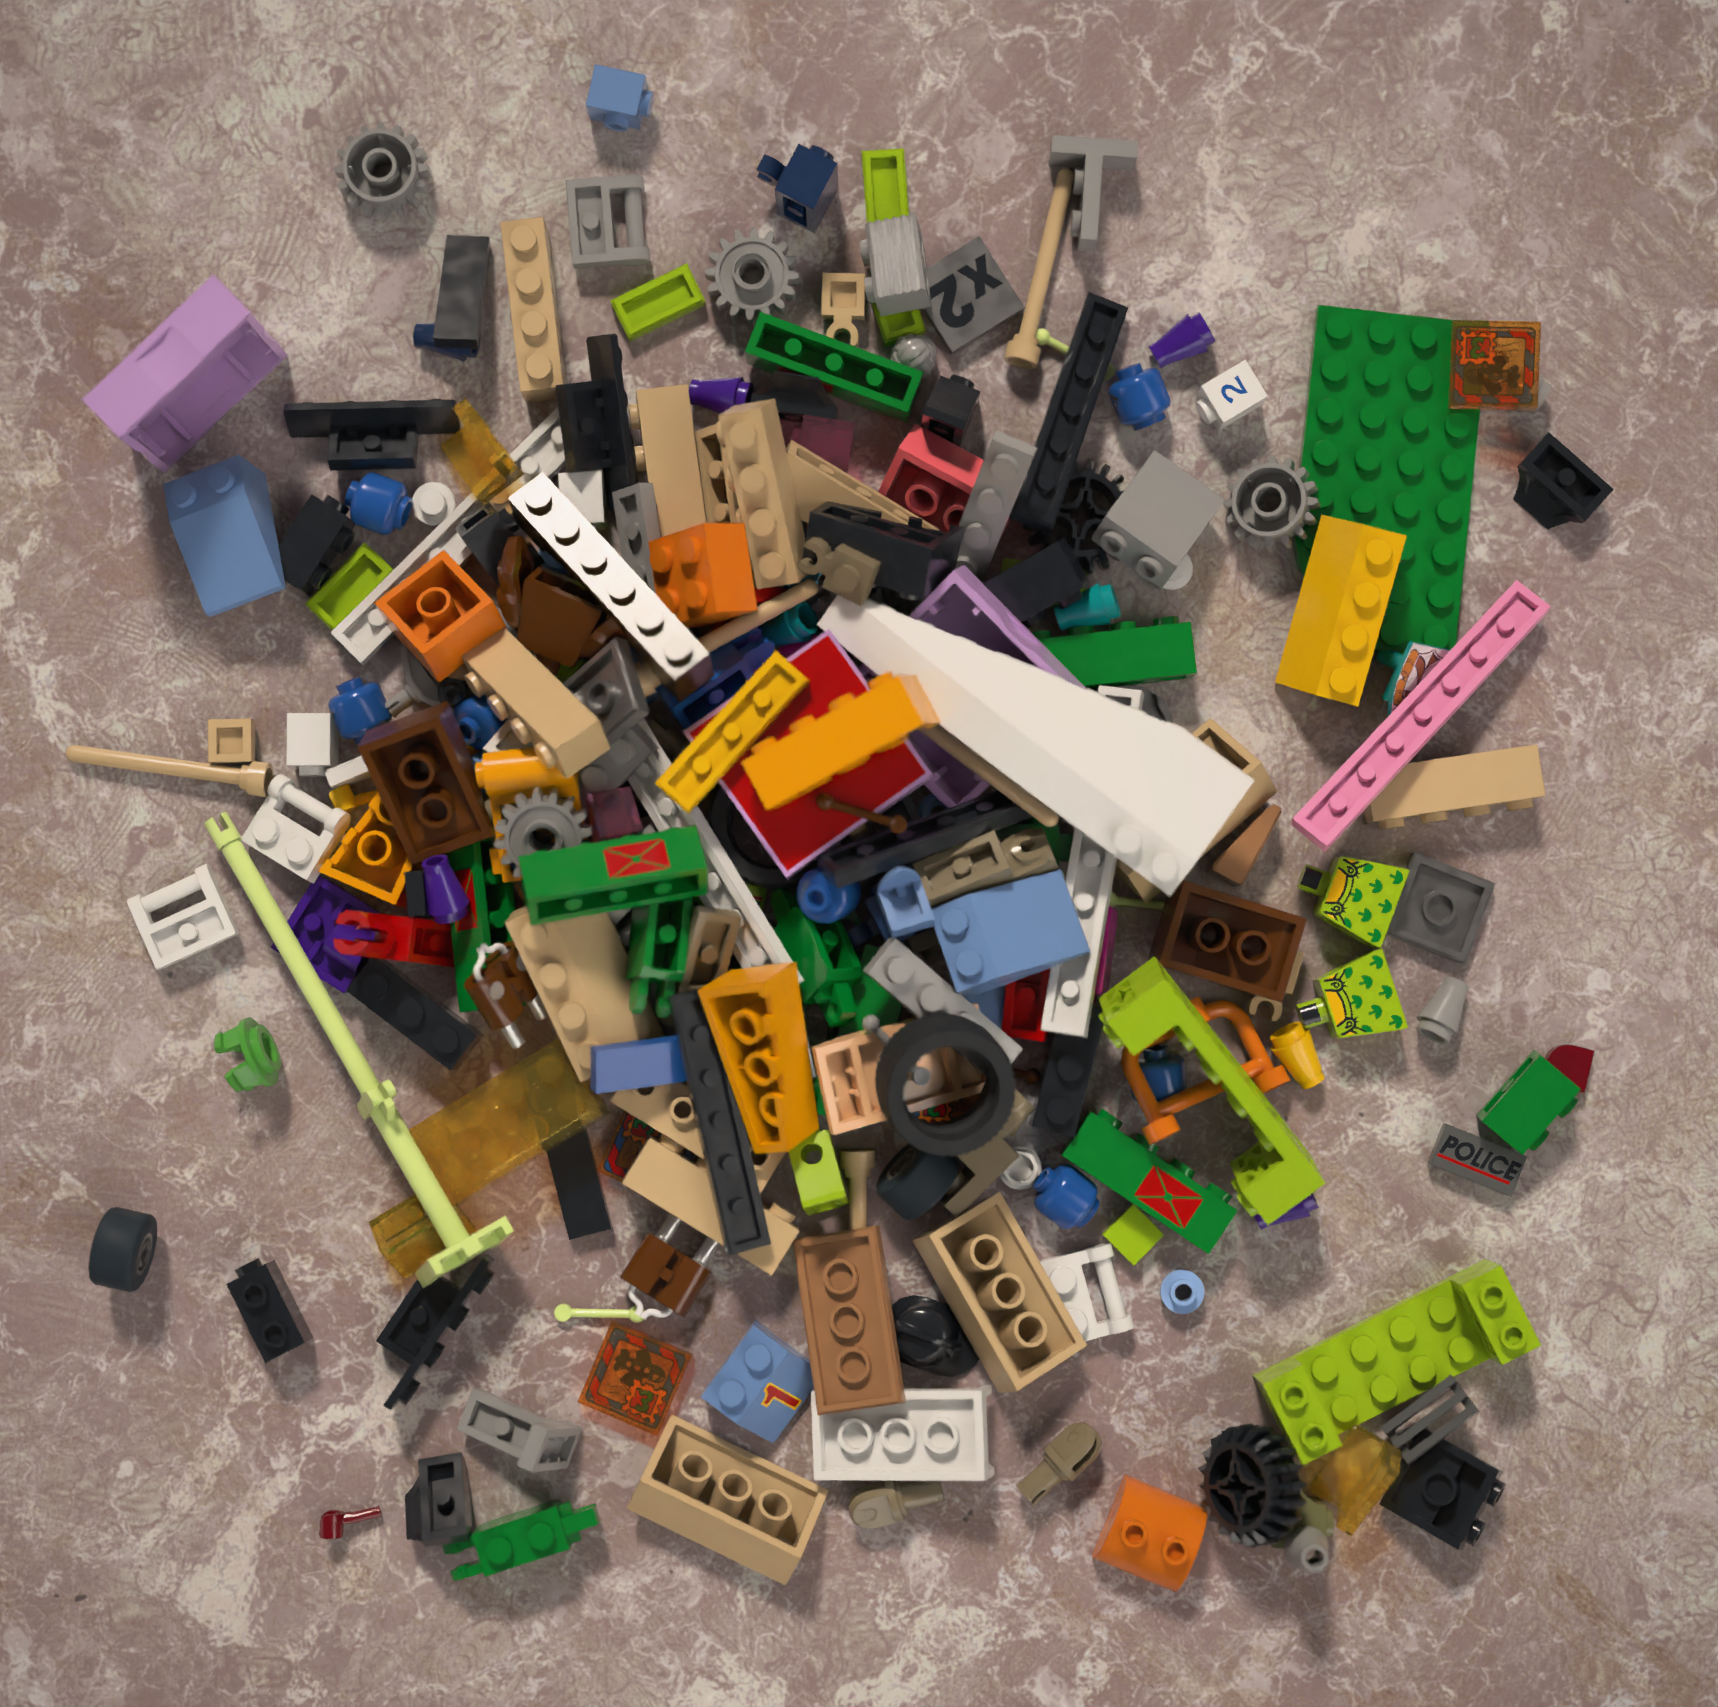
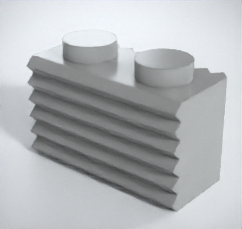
(897, 265)

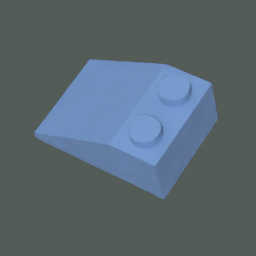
(226, 533)
(1009, 932)

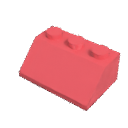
(932, 478)

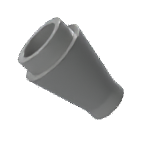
(1443, 1012)
(1301, 1542)

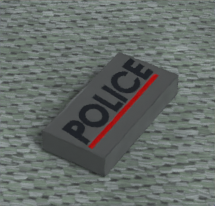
(1477, 1159)

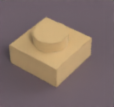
(231, 741)

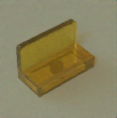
(480, 455)
(408, 1236)
(1357, 1476)

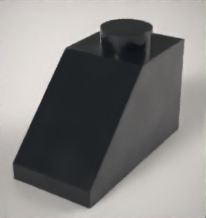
(951, 408)

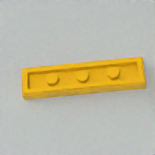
(732, 732)

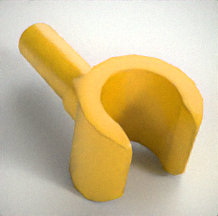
(346, 800)

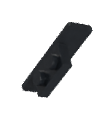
(597, 418)
(372, 432)
(422, 1322)

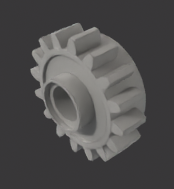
(388, 192)
(749, 254)
(1287, 519)
(535, 813)

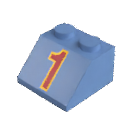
(761, 1383)

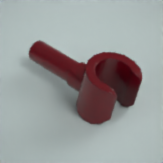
(333, 1521)

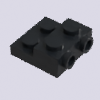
(1445, 1492)

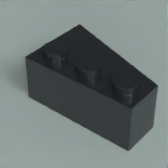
(910, 556)

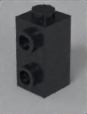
(486, 537)
(314, 542)
(268, 1309)

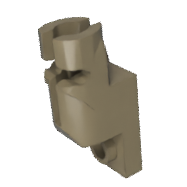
(985, 864)
(709, 948)
(986, 1162)

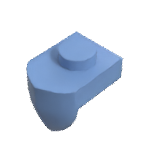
(904, 902)

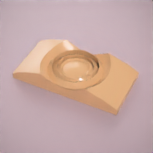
(848, 1075)

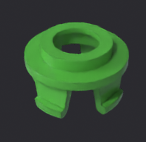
(259, 1052)

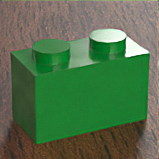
(1529, 1103)

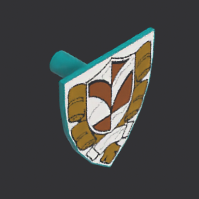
(1408, 669)

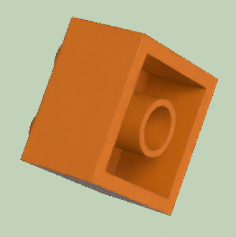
(704, 573)
(440, 614)

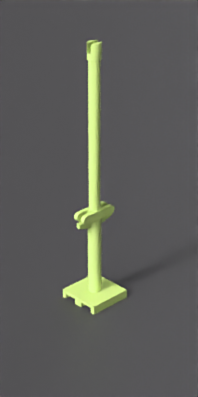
(376, 1096)

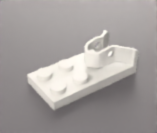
(924, 1439)

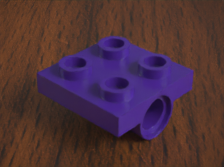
(315, 928)

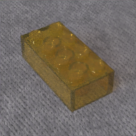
(507, 1123)

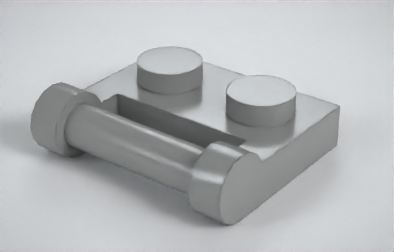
(593, 221)

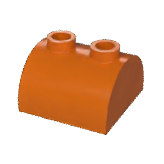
(1151, 1534)

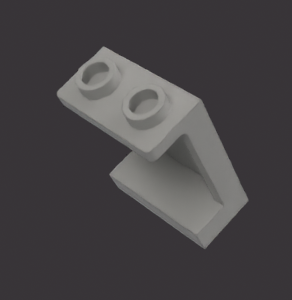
(1157, 519)

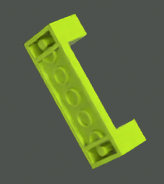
(1276, 1169)
(1395, 1357)

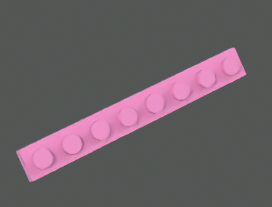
(1420, 716)

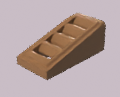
(1242, 853)

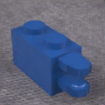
(732, 668)

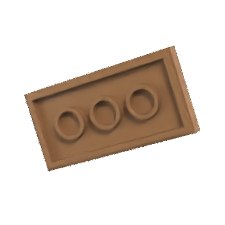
(849, 1320)

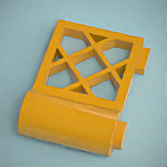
(513, 772)

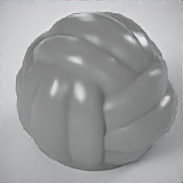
(915, 352)

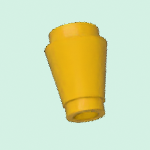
(1298, 1054)

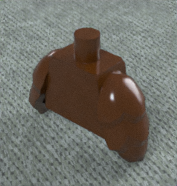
(550, 610)

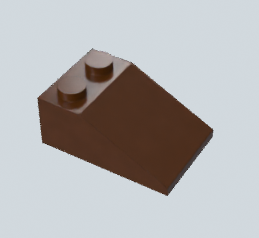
(427, 782)
(1227, 940)

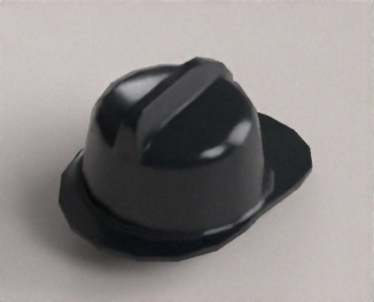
(931, 1337)

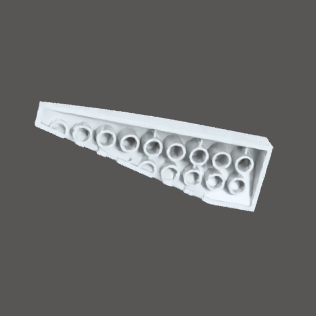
(1101, 765)

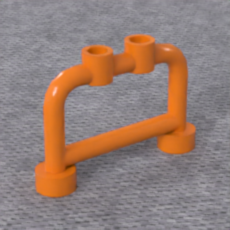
(1160, 1113)

